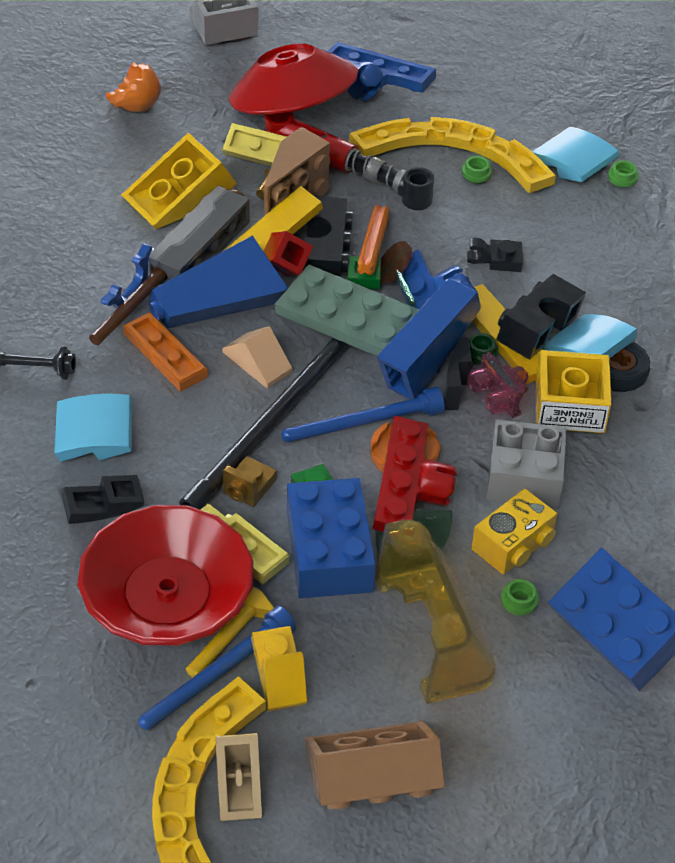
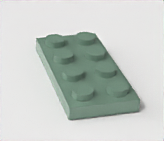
(344, 310)

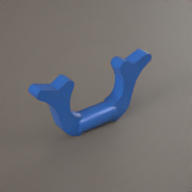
(140, 260)

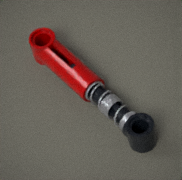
(412, 185)

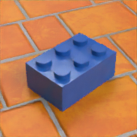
(330, 538)
(618, 618)

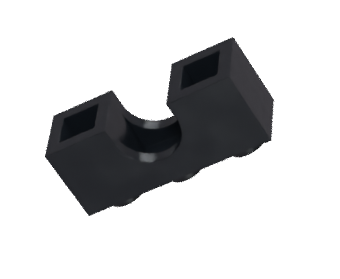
(329, 237)
(531, 320)

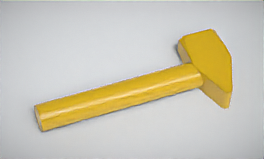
(255, 605)

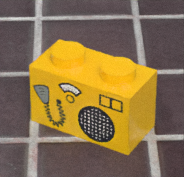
(514, 531)

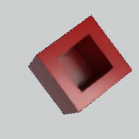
(287, 253)

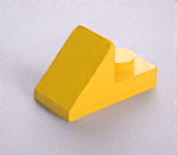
(279, 668)

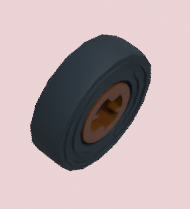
(633, 368)

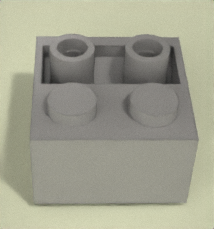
(224, 19)
(526, 458)

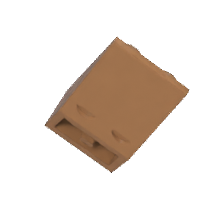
(298, 162)

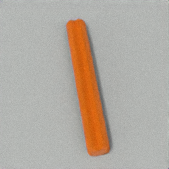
(373, 240)

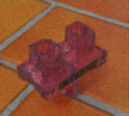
(505, 385)

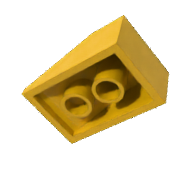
(177, 183)

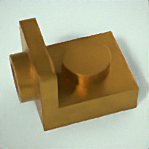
(248, 481)

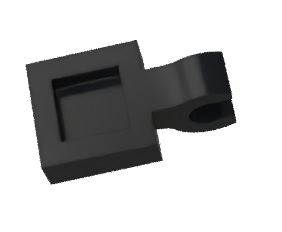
(500, 254)

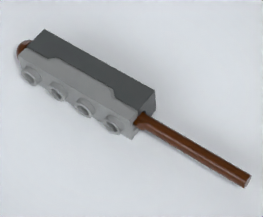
(193, 241)

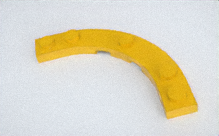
(511, 155)
(185, 766)

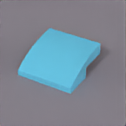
(576, 154)
(593, 336)
(93, 425)

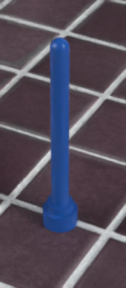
(428, 402)
(274, 619)

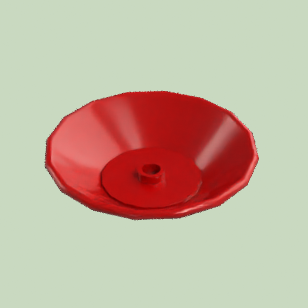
(292, 80)
(160, 550)

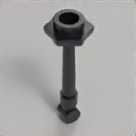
(63, 362)

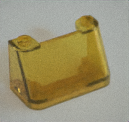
(420, 571)

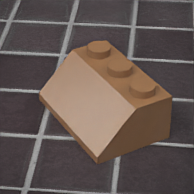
(375, 764)

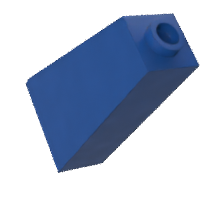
(220, 286)
(428, 338)

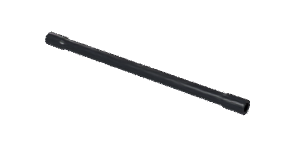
(206, 487)

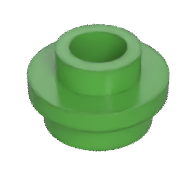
(476, 169)
(623, 174)
(522, 590)

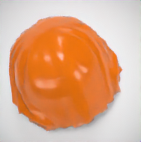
(138, 90)

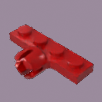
(409, 475)

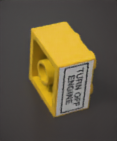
(573, 391)

